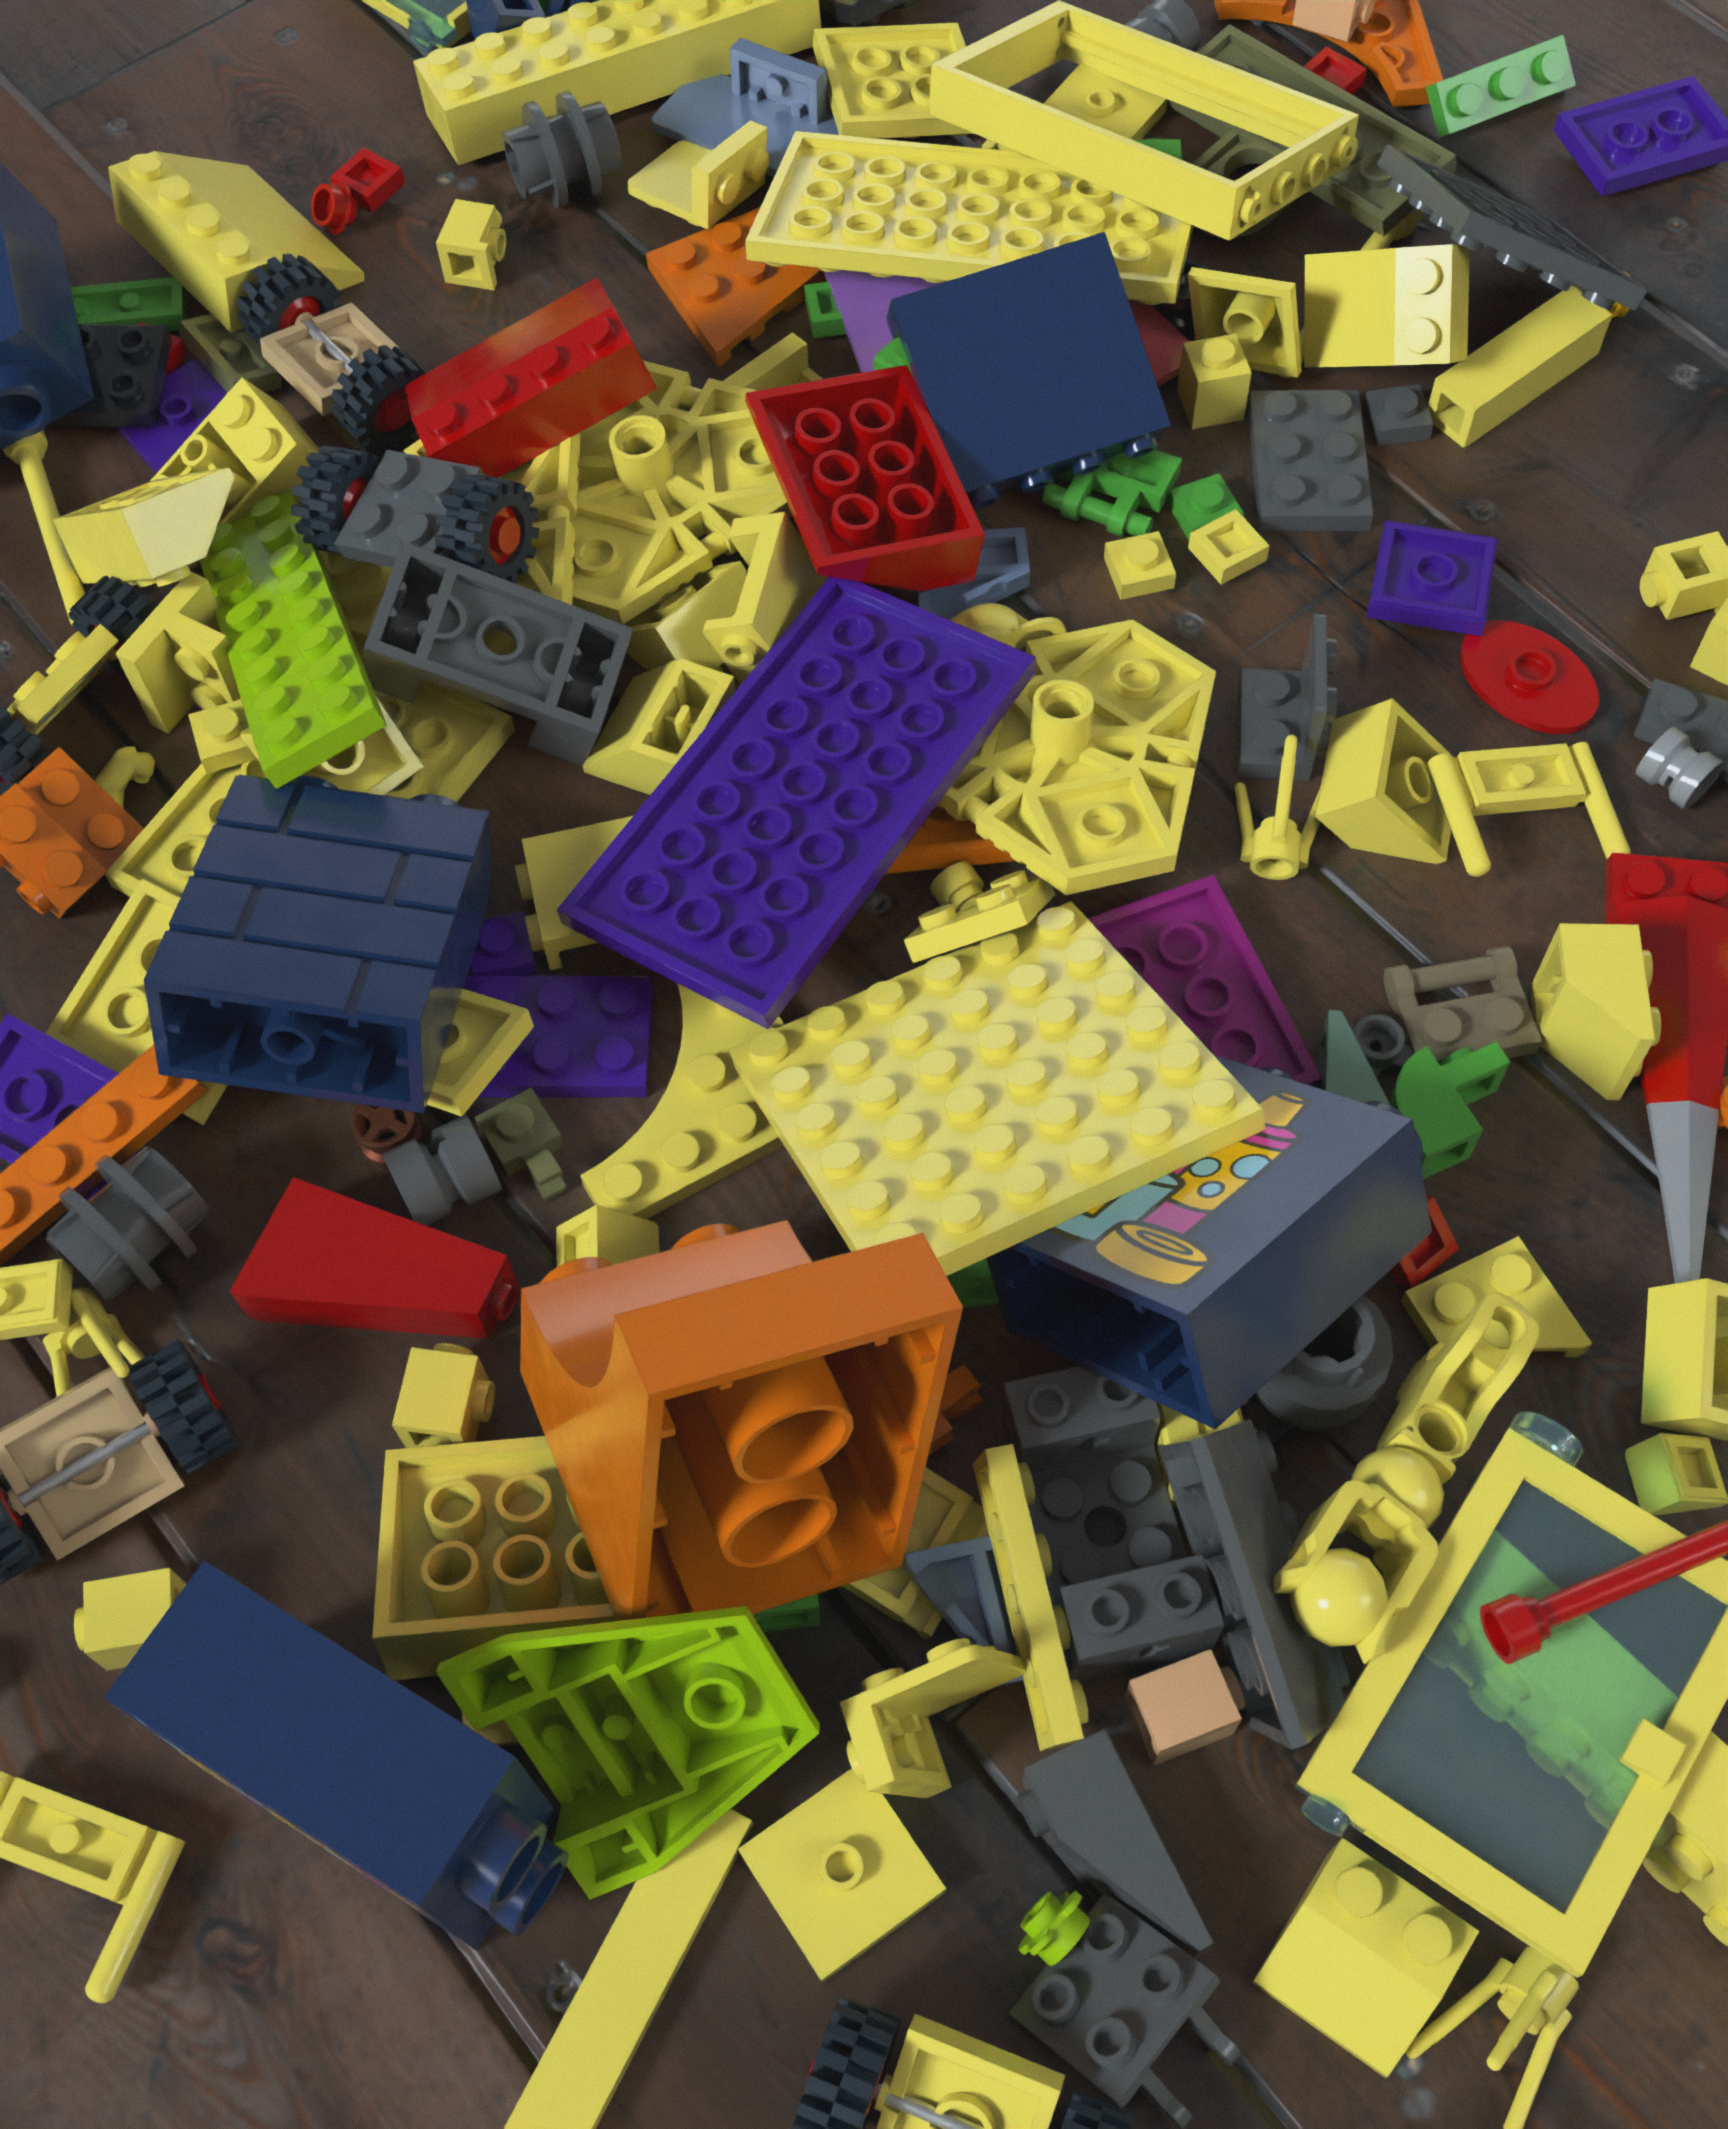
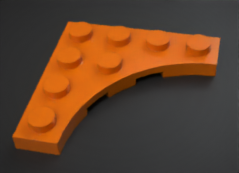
(1390, 44)

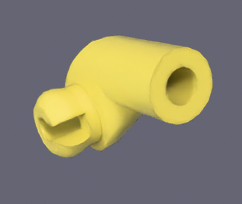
(125, 766)

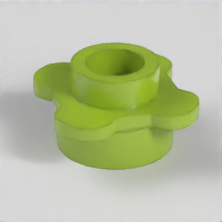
(1053, 1926)

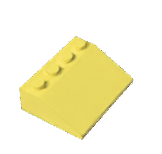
(215, 226)
(476, 1550)

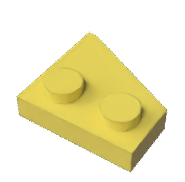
(1508, 1269)

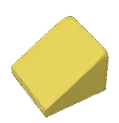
(1675, 1474)

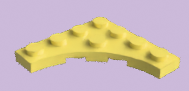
(699, 1128)

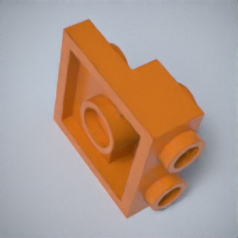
(61, 834)

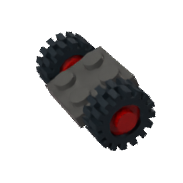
(446, 507)

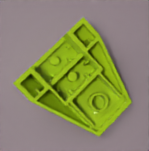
(638, 1728)

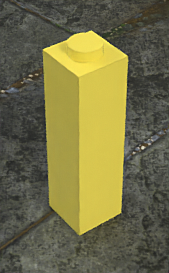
(1517, 366)

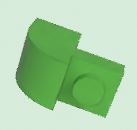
(1439, 1098)

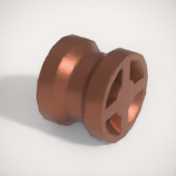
(372, 1121)

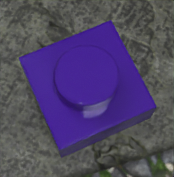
(504, 948)

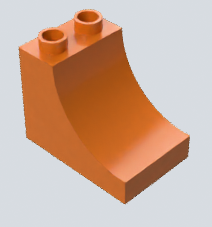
(740, 1412)

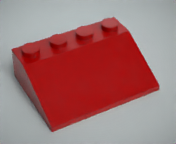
(530, 385)
(869, 480)

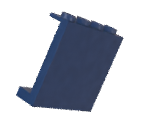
(1032, 369)

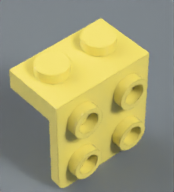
(705, 182)
(889, 1721)

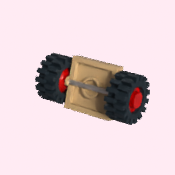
(330, 352)
(99, 1458)

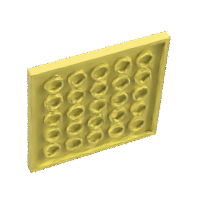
(993, 1092)

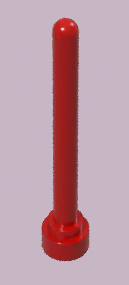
(1521, 1624)

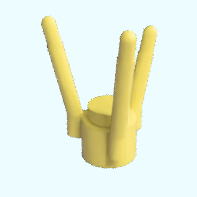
(1276, 847)
(88, 1335)
(1532, 1999)

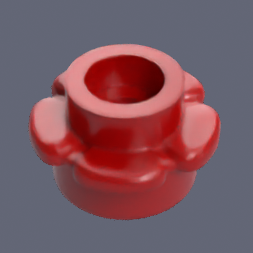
(333, 207)

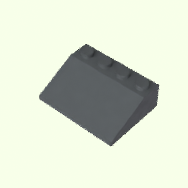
(1245, 1539)

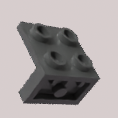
(1288, 704)

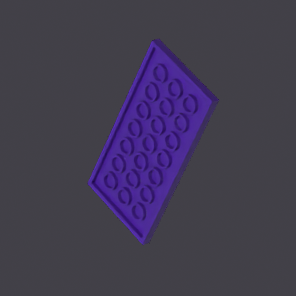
(798, 797)

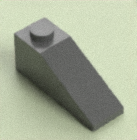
(1106, 1833)

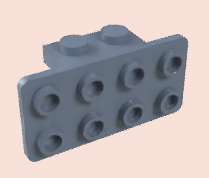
(762, 88)

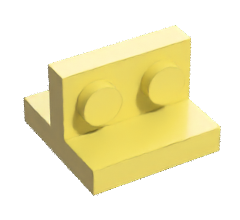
(180, 656)

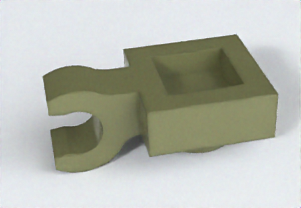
(525, 1138)

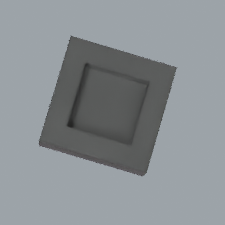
(1398, 415)

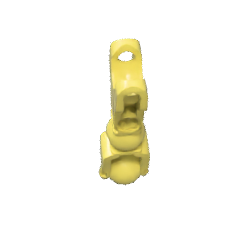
(1399, 1487)

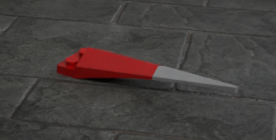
(1685, 928)

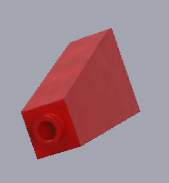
(371, 1270)

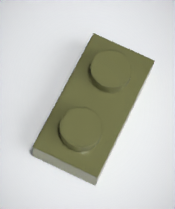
(228, 354)

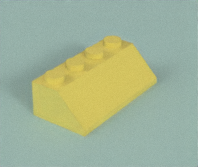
(147, 530)

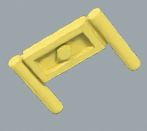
(1520, 782)
(94, 1854)

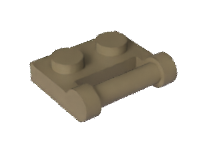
(1468, 1020)

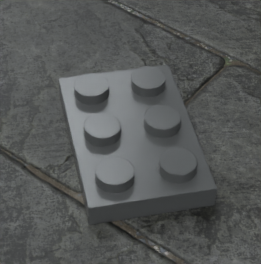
(1309, 460)

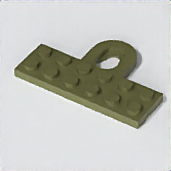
(1356, 190)

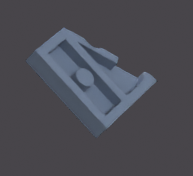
(1000, 573)
(967, 1592)

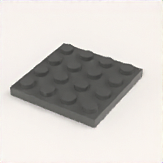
(1510, 229)

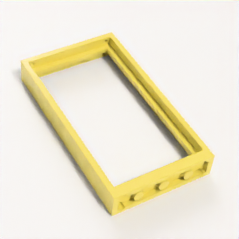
(973, 94)

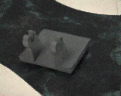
(1120, 2004)

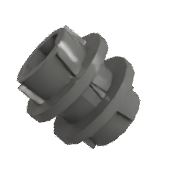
(562, 149)
(128, 1223)
(1334, 1389)

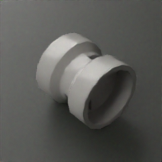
(1679, 768)

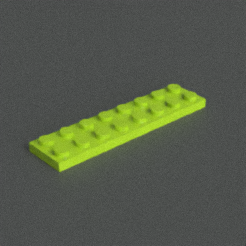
(288, 642)

